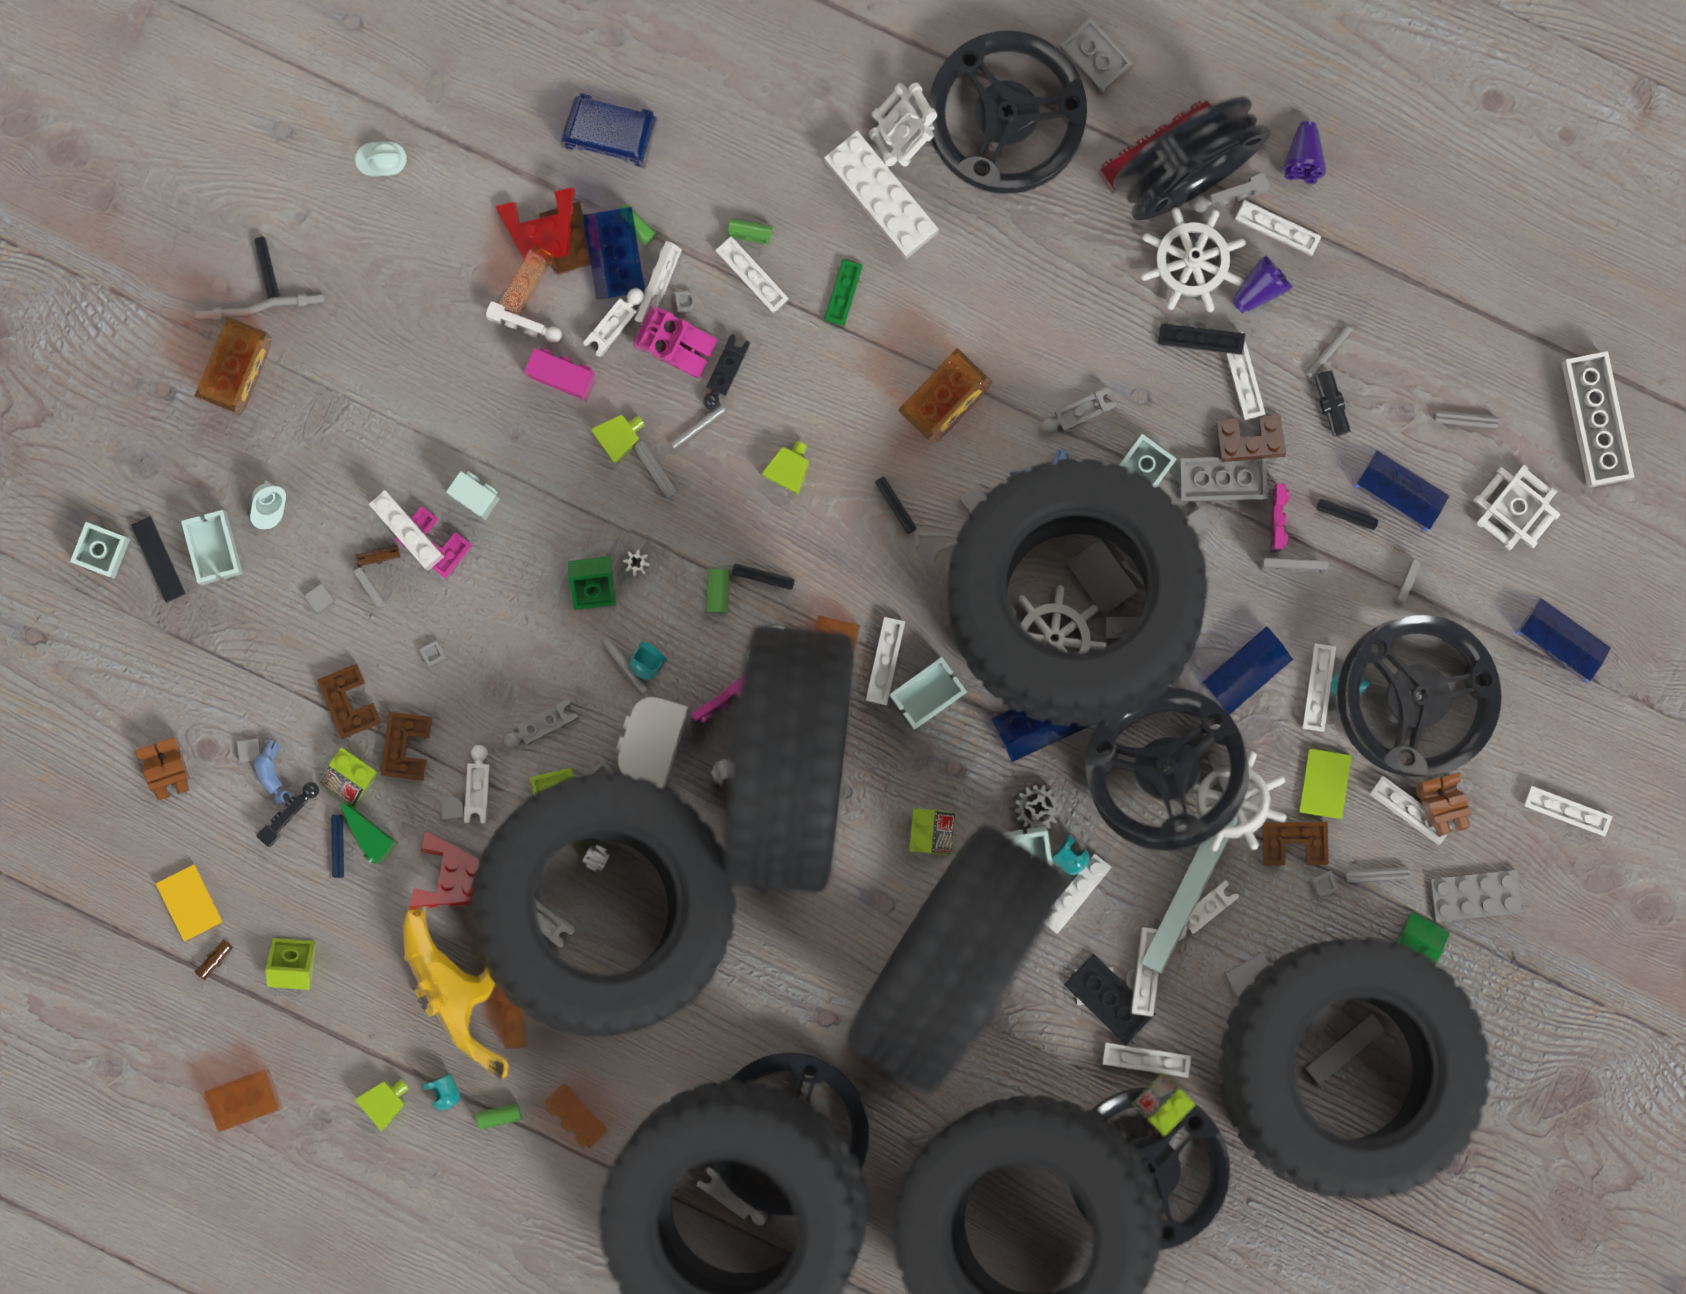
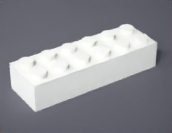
(881, 195)
(1597, 419)

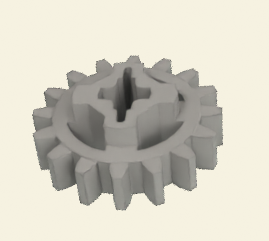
(1040, 798)

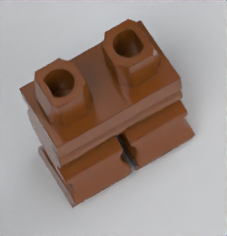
(170, 771)
(1446, 808)

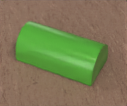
(750, 231)
(644, 232)
(717, 591)
(498, 1116)

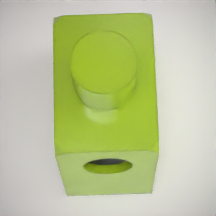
(618, 436)
(788, 468)
(383, 1102)

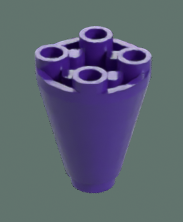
(1305, 156)
(1261, 286)

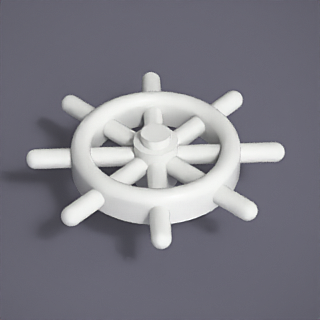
(1193, 259)
(1054, 637)
(1262, 811)

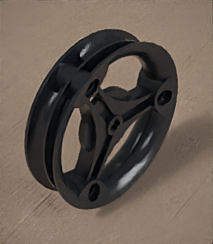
(1023, 107)
(1191, 158)
(1432, 688)
(1175, 781)
(824, 1073)
(1168, 1166)

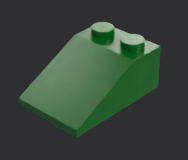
(370, 838)

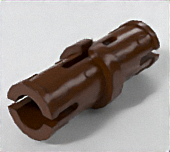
(378, 555)
(213, 959)

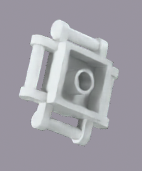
(905, 126)
(1517, 507)

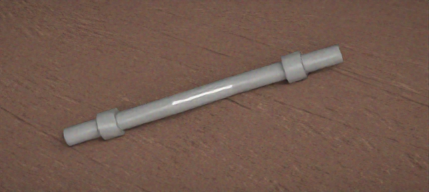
(217, 313)

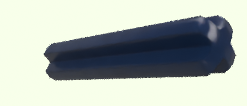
(337, 846)

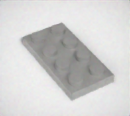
(1222, 481)
(1476, 896)

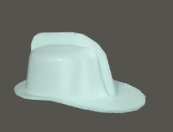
(380, 159)
(267, 505)

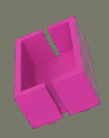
(560, 373)

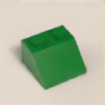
(592, 582)
(1423, 937)

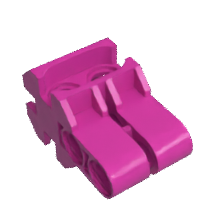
(671, 352)

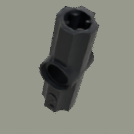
(1332, 403)

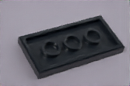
(1107, 998)

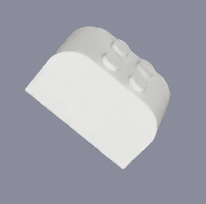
(651, 739)

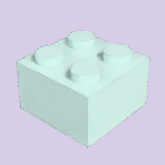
(1148, 460)
(473, 495)
(100, 550)

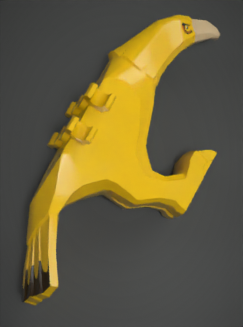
(448, 990)

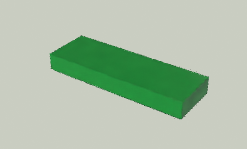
(843, 292)

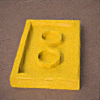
(189, 902)

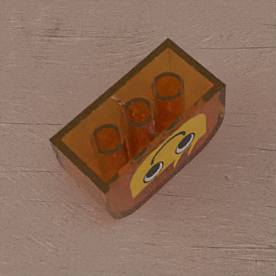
(234, 366)
(945, 396)

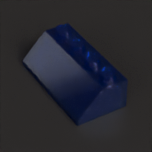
(613, 252)
(1402, 491)
(1564, 640)
(1247, 670)
(1026, 735)

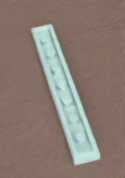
(1183, 905)

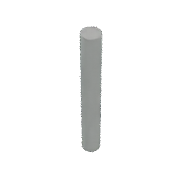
(1329, 351)
(697, 426)
(625, 666)

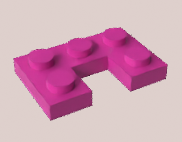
(1278, 536)
(453, 550)
(704, 713)

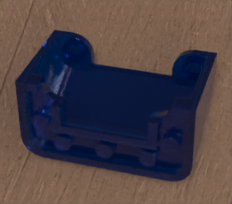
(609, 130)

